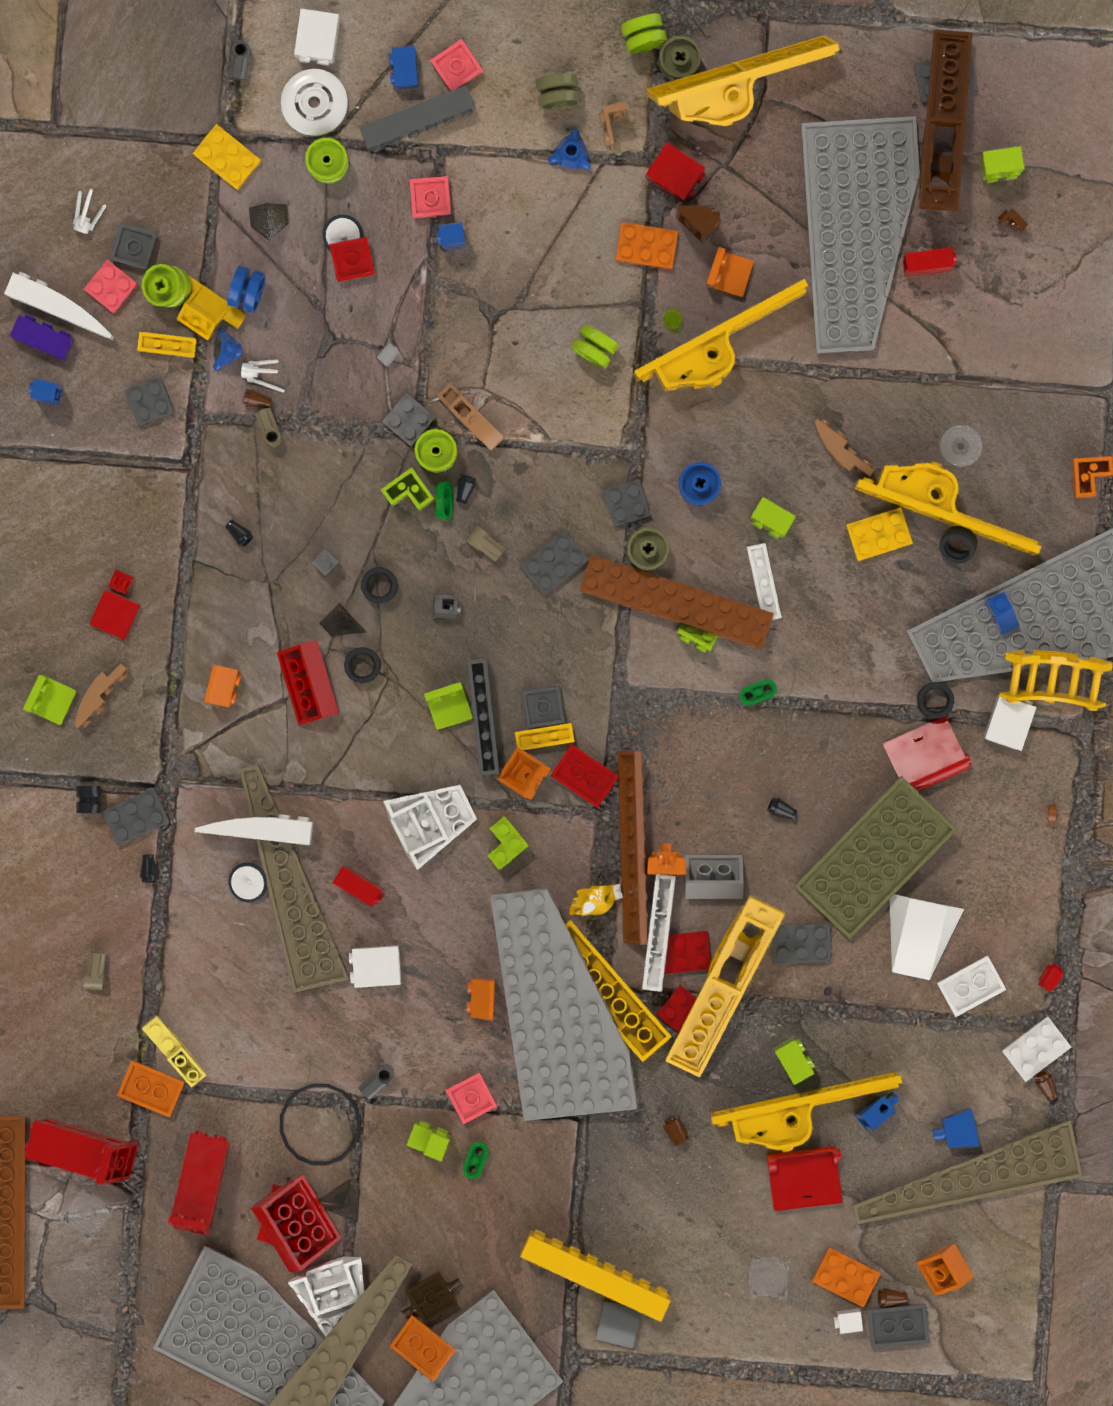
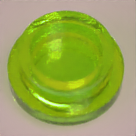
(672, 319)

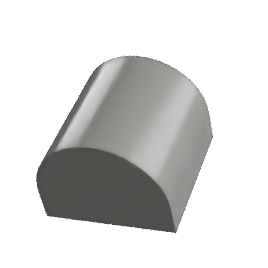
(387, 355)

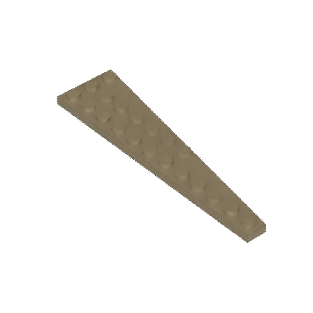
(303, 933)
(1019, 1165)
(331, 1361)

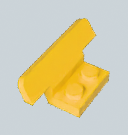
(206, 309)

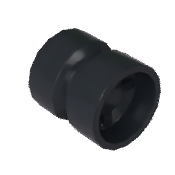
(88, 799)

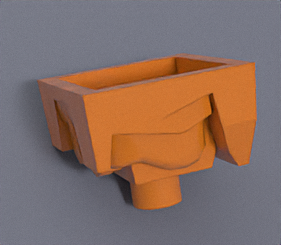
(523, 773)
(666, 862)

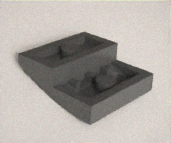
(618, 1324)

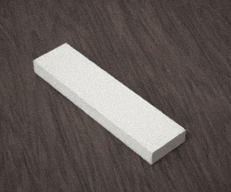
(763, 579)

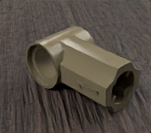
(268, 426)
(482, 541)
(95, 977)

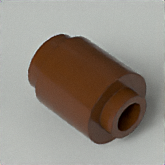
(675, 1130)

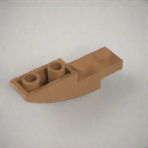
(470, 416)
(834, 445)
(93, 700)

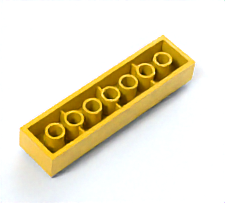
(632, 1017)
(596, 1275)

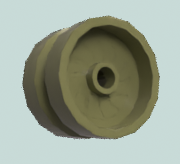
(682, 48)
(557, 91)
(658, 544)

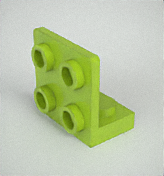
(703, 640)
(50, 699)
(448, 705)

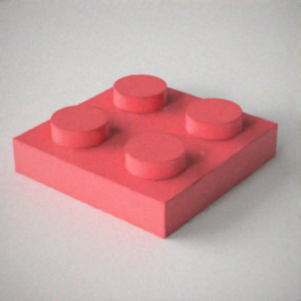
(456, 65)
(430, 197)
(110, 286)
(471, 1098)

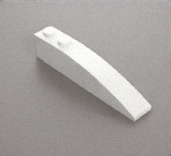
(47, 300)
(264, 828)
(659, 932)

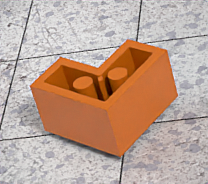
(1084, 474)

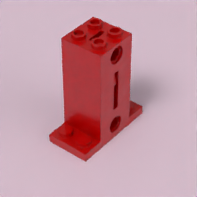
(81, 1151)
(199, 1183)

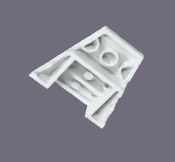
(429, 821)
(919, 934)
(330, 1289)

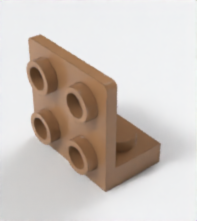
(614, 112)

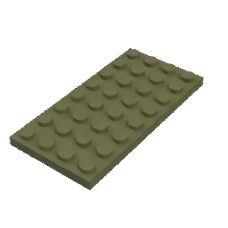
(875, 857)

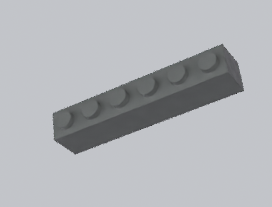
(417, 118)
(483, 717)

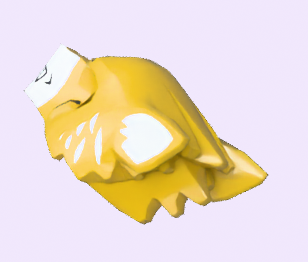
(595, 900)

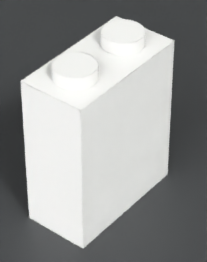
(317, 36)
(1010, 723)
(375, 966)

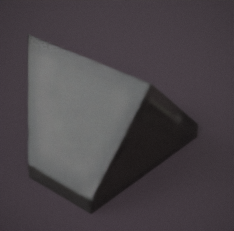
(268, 219)
(341, 622)
(343, 1200)

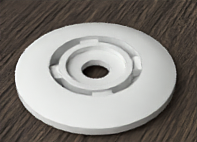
(319, 119)

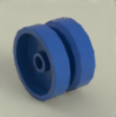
(246, 289)
(699, 472)

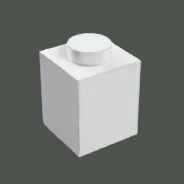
(848, 1321)

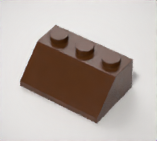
(699, 220)

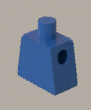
(870, 1115)
(958, 1129)

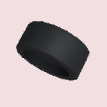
(955, 555)
(393, 581)
(348, 669)
(939, 714)

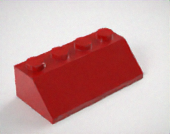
(307, 682)

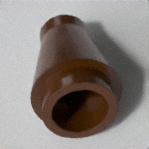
(256, 399)
(1046, 1084)
(890, 1297)

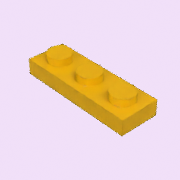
(167, 344)
(544, 736)

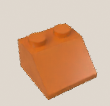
(222, 686)
(482, 998)
(945, 1269)

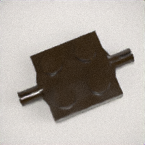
(431, 1297)

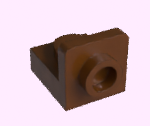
(1016, 222)

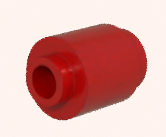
(1050, 977)

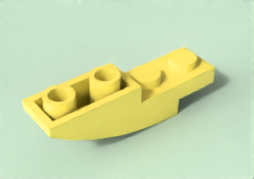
(174, 1050)

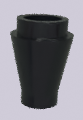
(465, 488)
(239, 533)
(779, 808)
(148, 869)

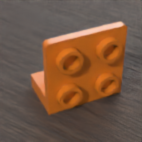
(729, 273)

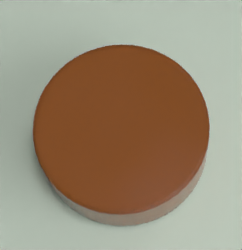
(1052, 813)

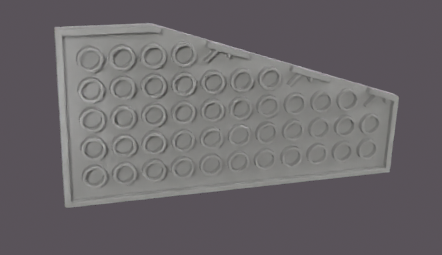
(857, 212)
(1057, 606)
(560, 1025)
(245, 1333)
(492, 1363)

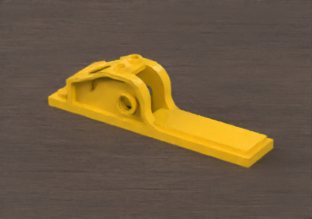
(726, 91)
(692, 357)
(916, 496)
(718, 997)
(771, 1114)

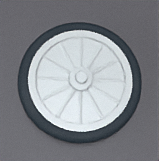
(341, 229)
(248, 882)

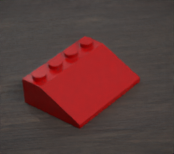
(296, 1223)

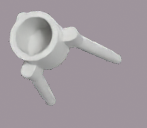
(81, 222)
(251, 370)

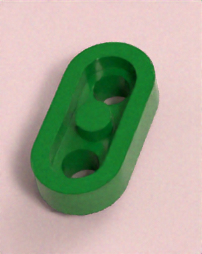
(444, 500)
(758, 692)
(475, 1159)

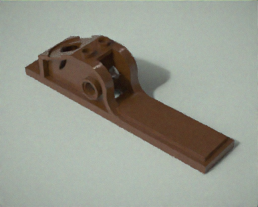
(946, 109)

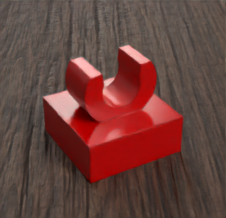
(120, 581)

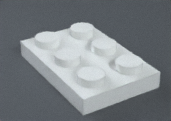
(971, 986)
(1036, 1048)

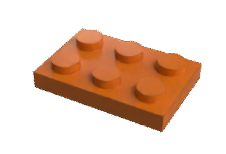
(646, 245)
(151, 1088)
(846, 1277)
(423, 1348)

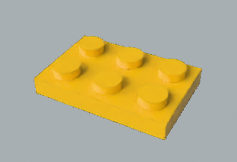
(227, 157)
(879, 534)

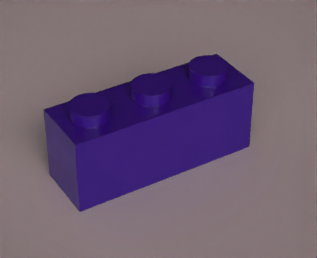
(42, 337)

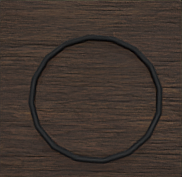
(358, 1124)

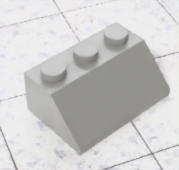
(714, 877)

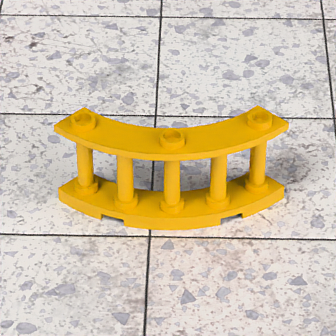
(1055, 659)

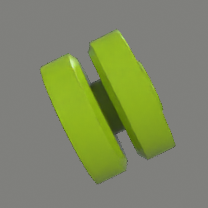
(643, 33)
(324, 149)
(166, 285)
(596, 343)
(436, 462)

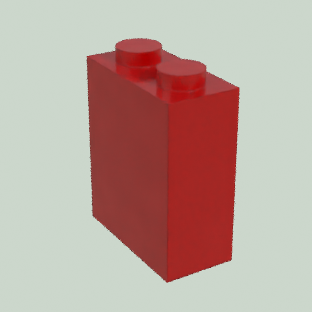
(675, 172)
(929, 262)
(359, 886)

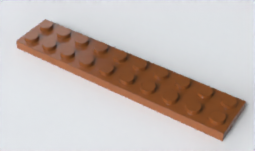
(676, 602)
(632, 847)
(12, 1212)

